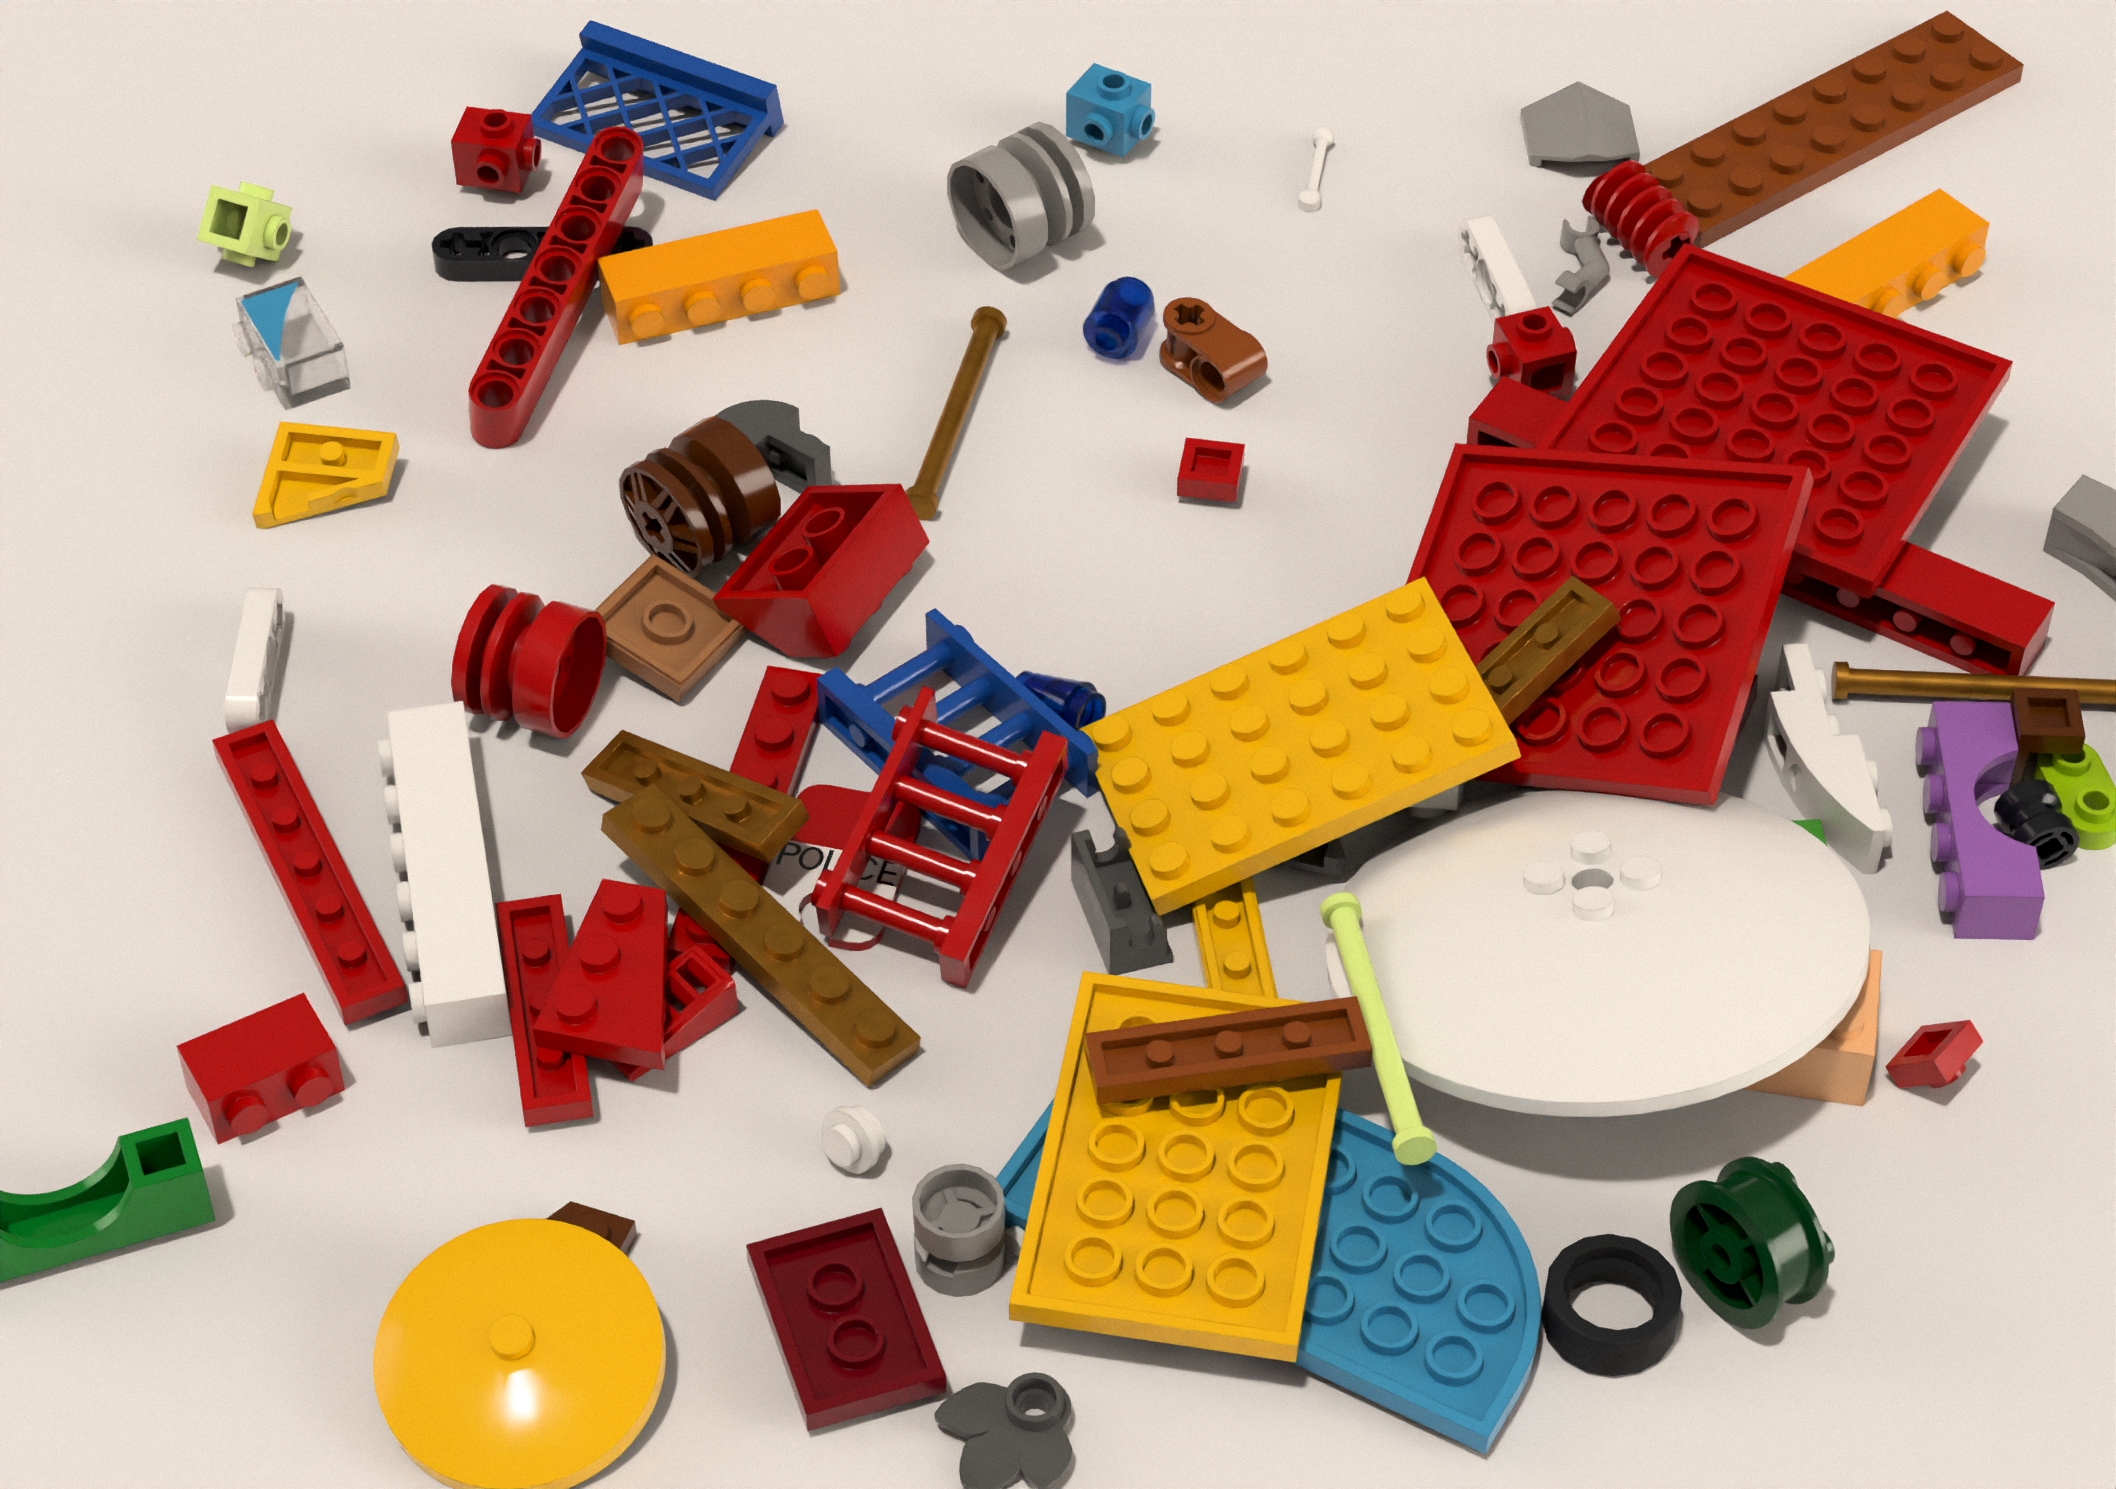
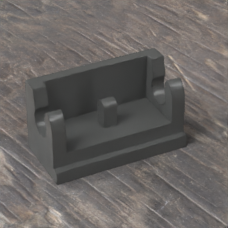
(1117, 905)

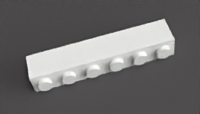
(447, 876)

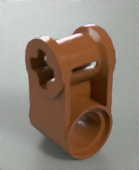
(1209, 350)

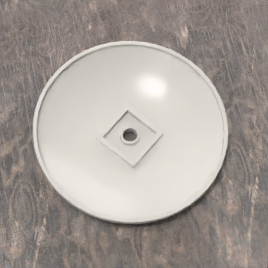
(1606, 949)

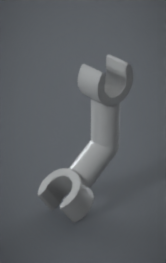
(1594, 270)

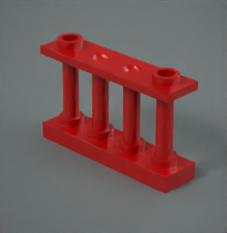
(981, 883)

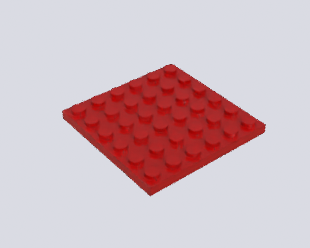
(1790, 376)
(1683, 556)

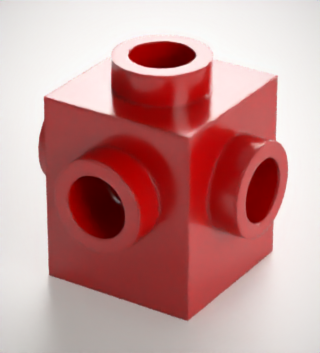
(495, 149)
(1533, 351)

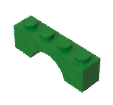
(140, 1193)

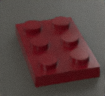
(845, 1319)

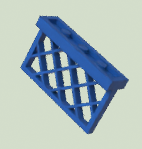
(676, 82)

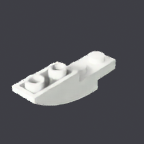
(1820, 767)

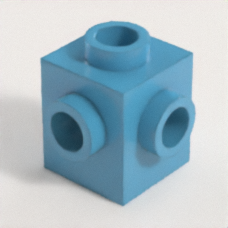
(1109, 110)

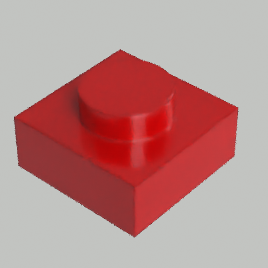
(1210, 469)
(1935, 1055)

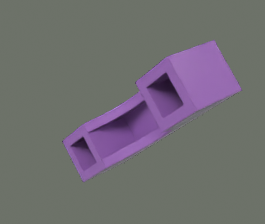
(1986, 878)

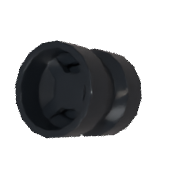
(2034, 817)

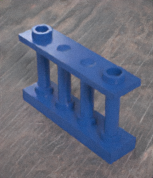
(862, 725)

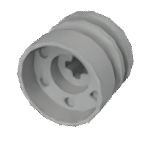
(1021, 195)

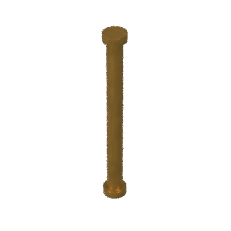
(987, 326)
(1959, 685)

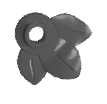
(1003, 1438)

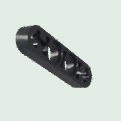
(475, 241)

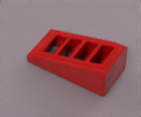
(703, 991)

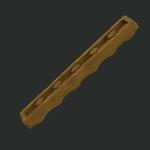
(761, 935)

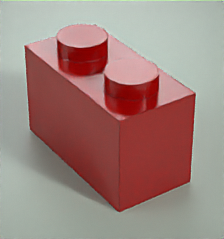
(261, 1068)

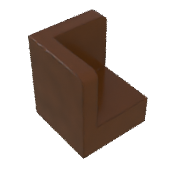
(2045, 724)

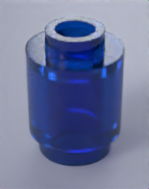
(1119, 317)

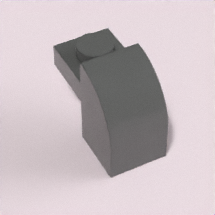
(775, 431)

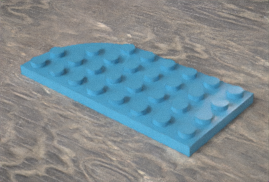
(1411, 1287)

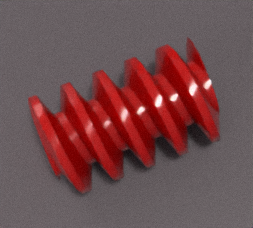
(1640, 215)

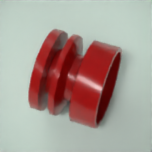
(529, 660)

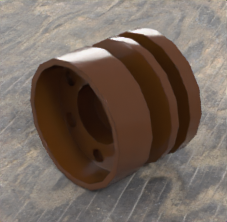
(700, 496)

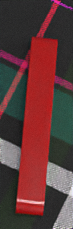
(555, 288)

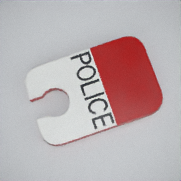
(819, 846)

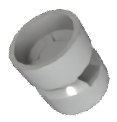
(959, 1230)

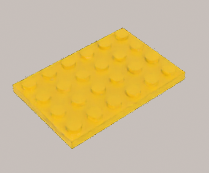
(1297, 745)
(1180, 1208)

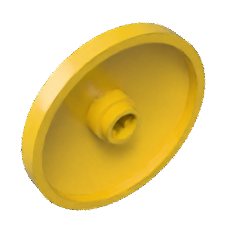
(519, 1357)

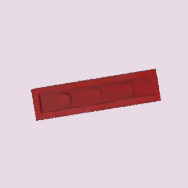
(533, 950)

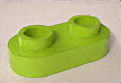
(2083, 785)

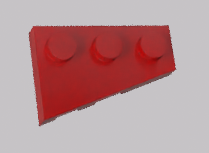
(612, 980)

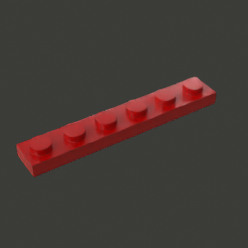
(771, 755)
(310, 872)

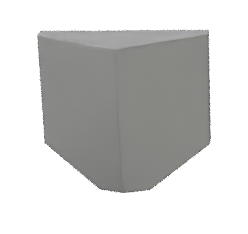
(1578, 127)

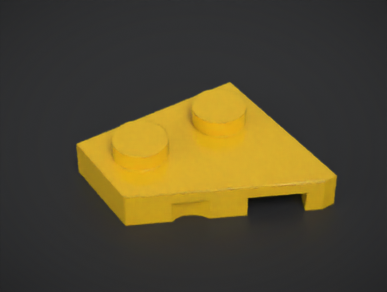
(322, 471)

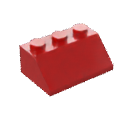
(825, 567)

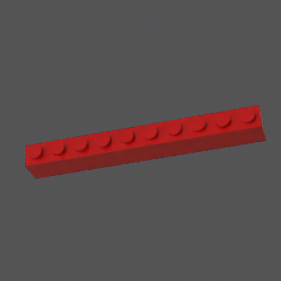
(1919, 603)

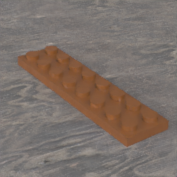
(1833, 124)

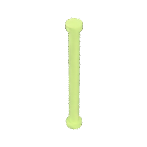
(1412, 1141)

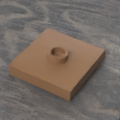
(667, 627)

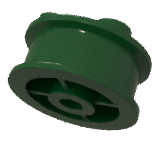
(1750, 1241)

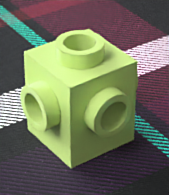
(245, 223)

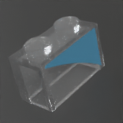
(291, 343)

